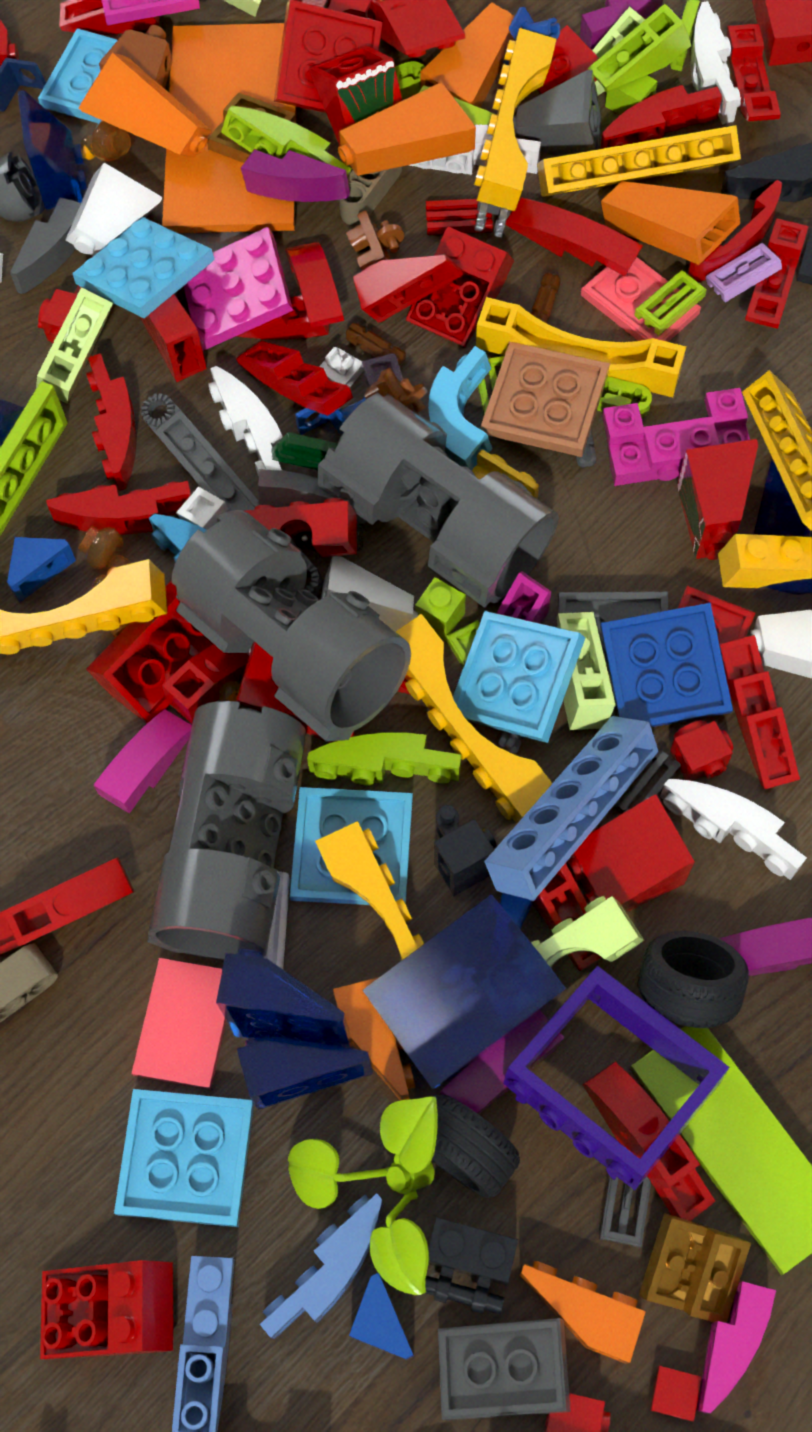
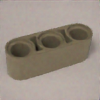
(366, 193)
(23, 978)

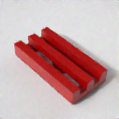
(458, 212)

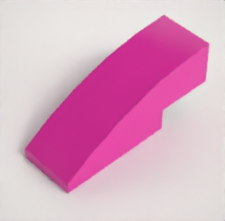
(143, 760)
(734, 1344)

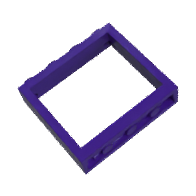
(655, 1032)

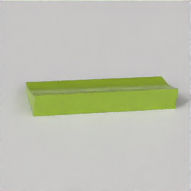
(28, 447)
(741, 1152)

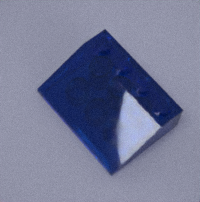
(463, 991)
(269, 1001)

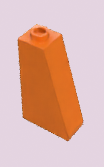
(475, 61)
(141, 106)
(408, 133)
(672, 218)

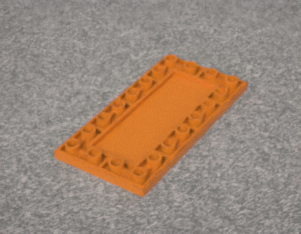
(205, 76)

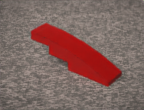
(570, 232)
(291, 377)
(758, 714)

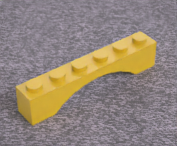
(505, 166)
(643, 362)
(765, 560)
(125, 596)
(511, 778)
(353, 866)

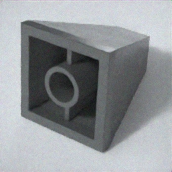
(563, 118)

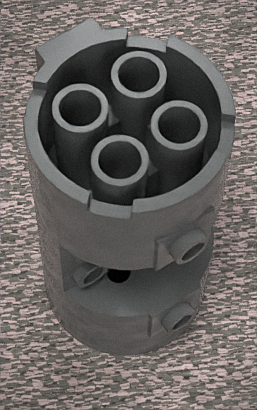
(398, 467)
(328, 654)
(220, 870)

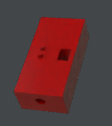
(785, 30)

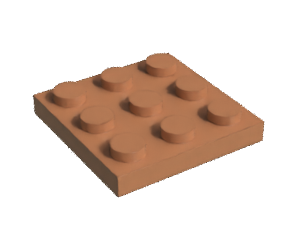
(545, 399)

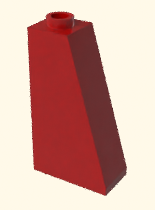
(176, 339)

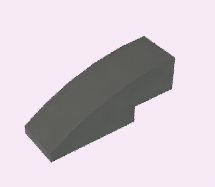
(45, 247)
(284, 487)

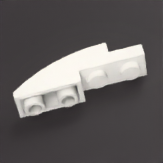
(709, 60)
(465, 162)
(246, 417)
(723, 812)

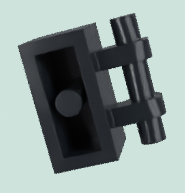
(461, 850)
(471, 1253)

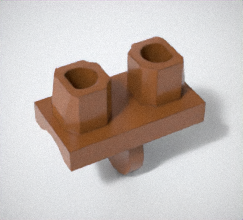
(379, 240)
(401, 391)

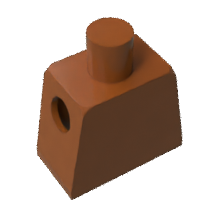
(146, 50)

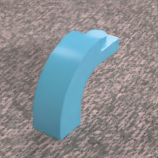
(447, 407)

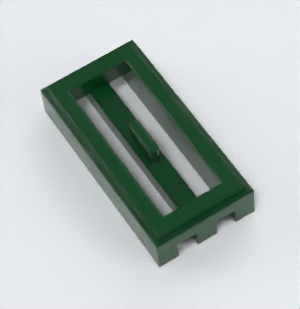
(301, 450)

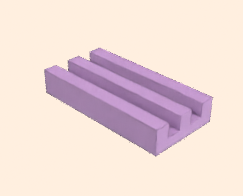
(746, 275)

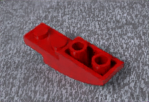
(662, 113)
(115, 423)
(125, 513)
(63, 904)
(636, 1125)

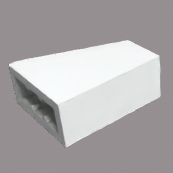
(109, 209)
(389, 601)
(785, 641)

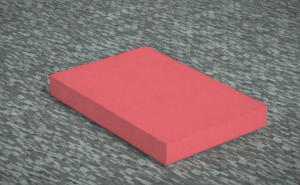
(621, 295)
(181, 1026)

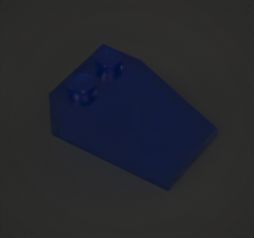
(51, 153)
(291, 1068)

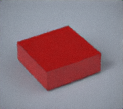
(675, 1393)

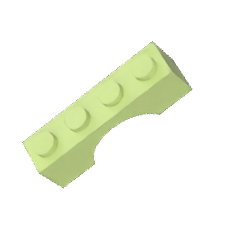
(601, 930)

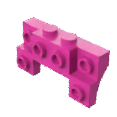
(659, 450)

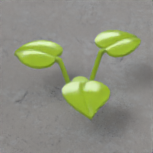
(410, 1133)

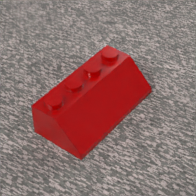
(146, 658)

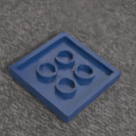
(667, 666)

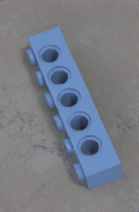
(571, 807)

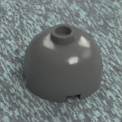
(17, 193)

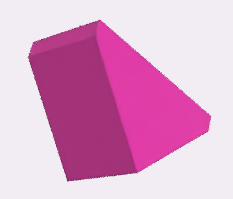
(526, 600)

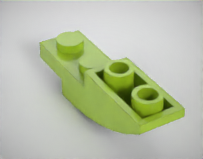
(275, 136)
(369, 755)

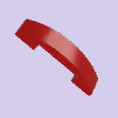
(750, 74)
(746, 238)
(315, 284)
(772, 293)

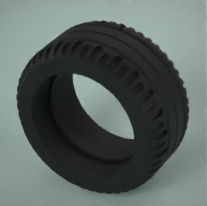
(693, 979)
(472, 1148)

